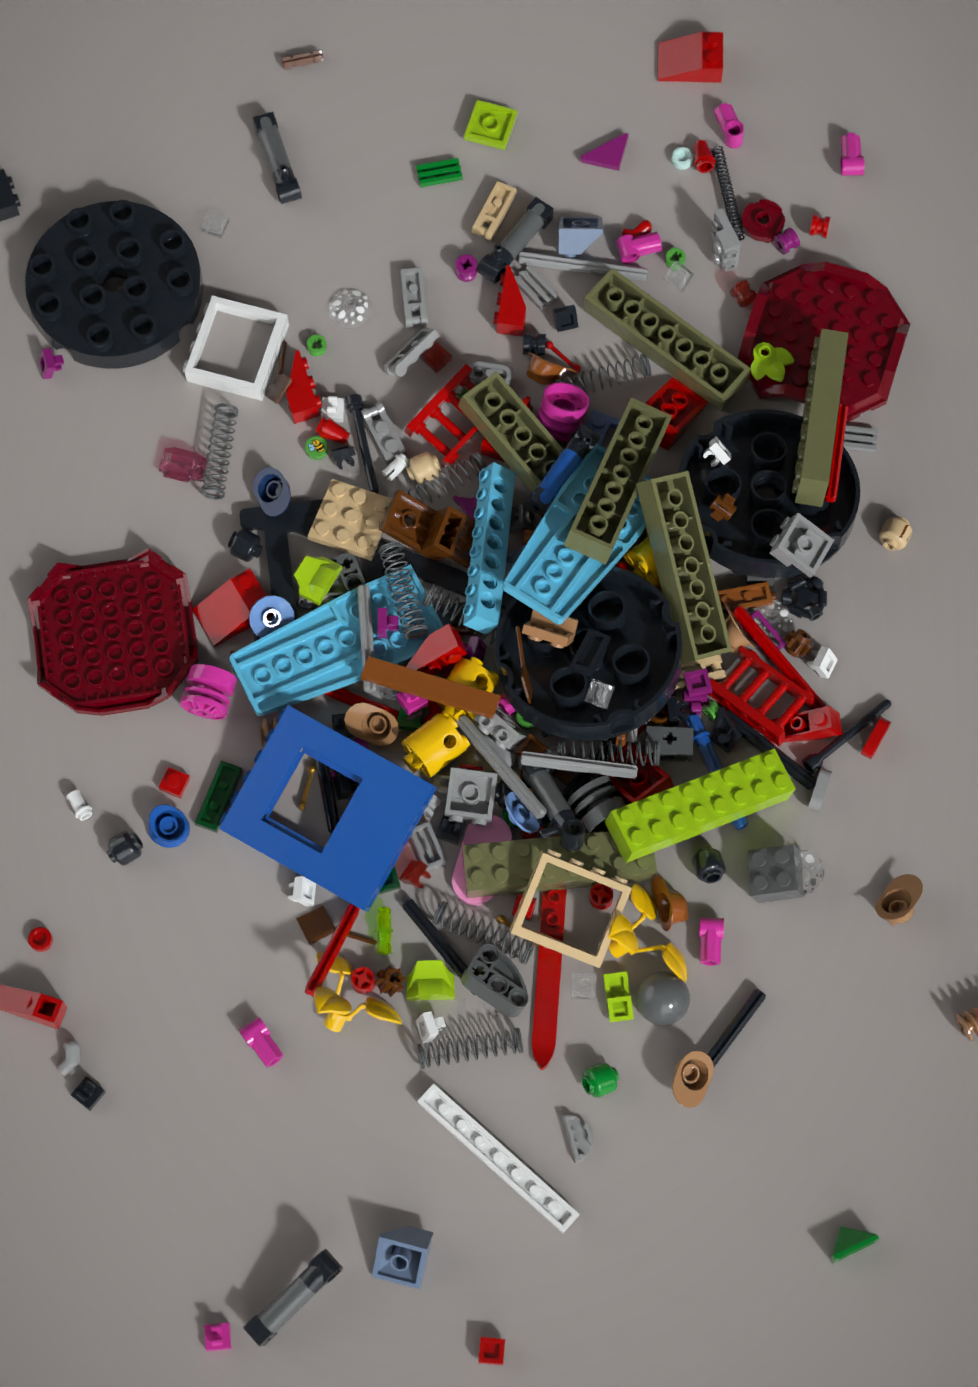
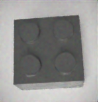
(775, 873)

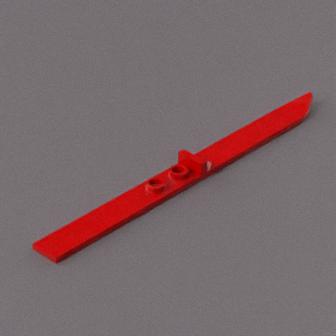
(548, 978)

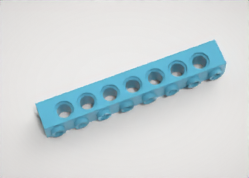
(489, 548)

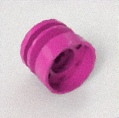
(562, 409)
(208, 691)

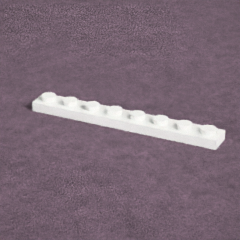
(498, 1158)

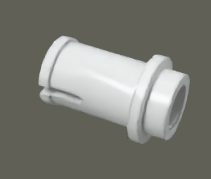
(397, 466)
(79, 805)

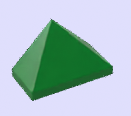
(851, 1241)

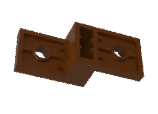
(432, 532)

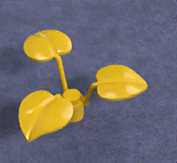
(625, 940)
(339, 1008)

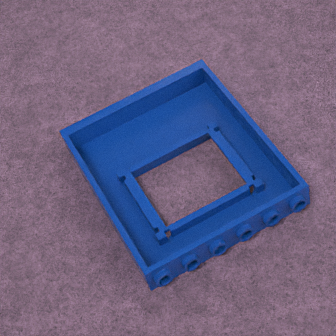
(367, 834)

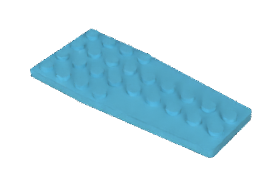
(554, 576)
(324, 647)

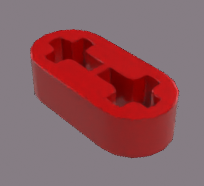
(876, 738)

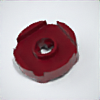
(759, 231)

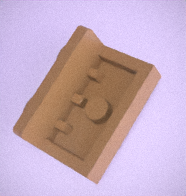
(542, 628)

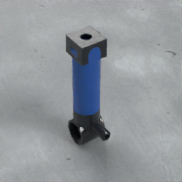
(573, 454)

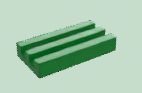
(439, 169)

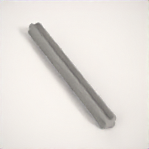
(581, 265)
(501, 767)

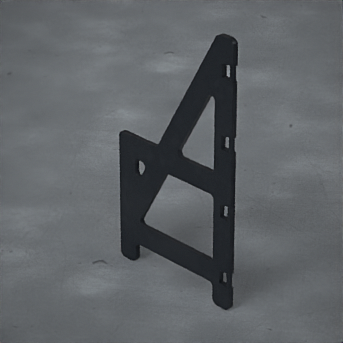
(299, 519)

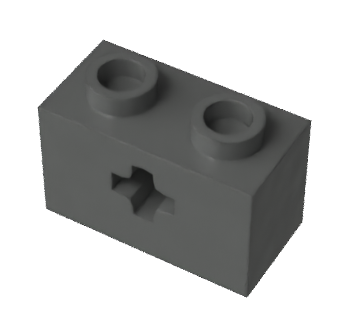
(681, 739)

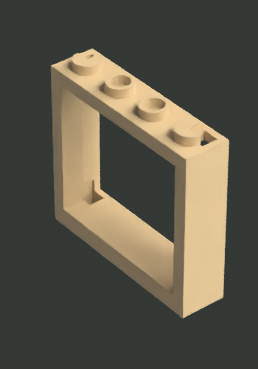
(555, 944)

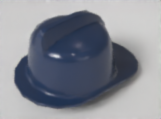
(272, 491)

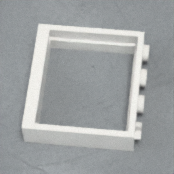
(228, 384)

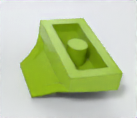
(316, 577)
(430, 981)

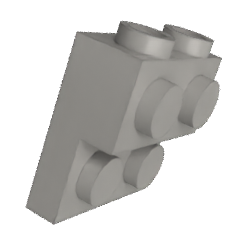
(725, 242)
(801, 544)
(503, 728)
(470, 796)

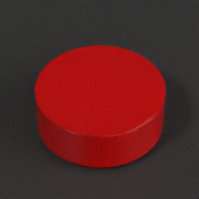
(40, 939)

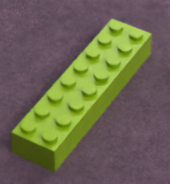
(699, 805)

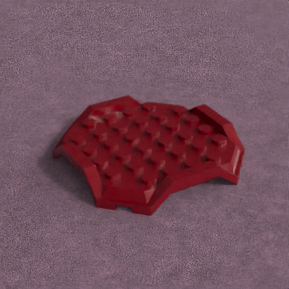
(836, 298)
(113, 633)

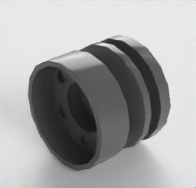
(595, 802)

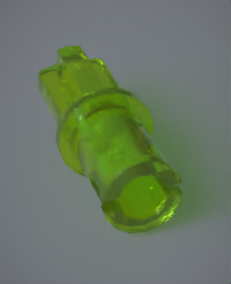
(384, 931)

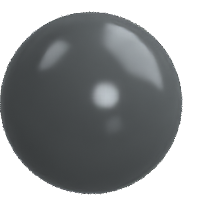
(662, 998)

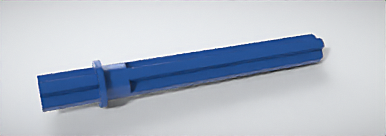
(709, 755)

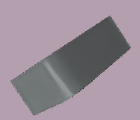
(346, 577)
(496, 973)

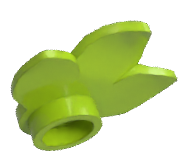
(773, 364)

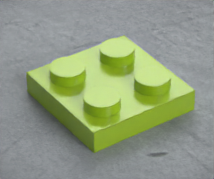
(490, 125)

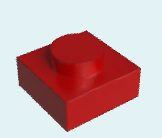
(174, 782)
(491, 1351)

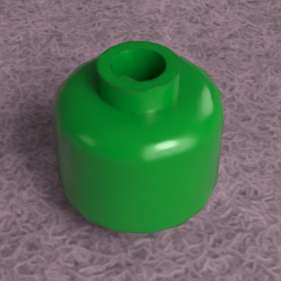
(600, 1080)

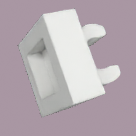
(333, 408)
(719, 451)
(824, 662)
(303, 891)
(428, 1026)

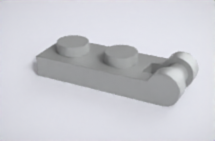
(414, 296)
(410, 352)
(383, 432)

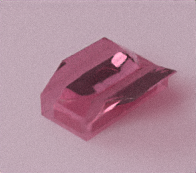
(182, 465)

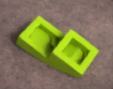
(618, 996)

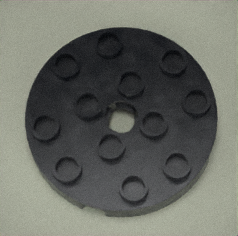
(107, 242)
(762, 455)
(639, 661)

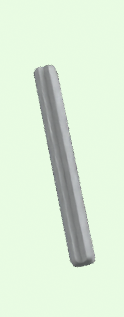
(366, 631)
(579, 765)

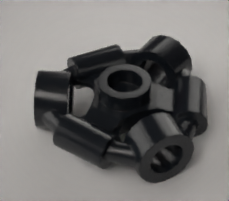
(805, 598)

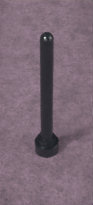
(354, 405)
(814, 761)

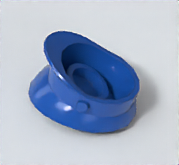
(168, 826)

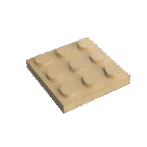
(350, 519)

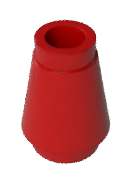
(703, 158)
(332, 431)

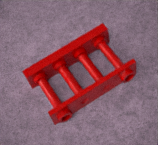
(433, 410)
(756, 717)

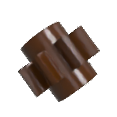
(722, 507)
(798, 643)
(394, 976)

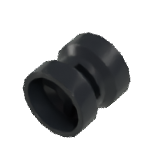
(534, 344)

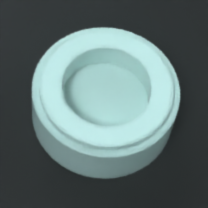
(682, 158)

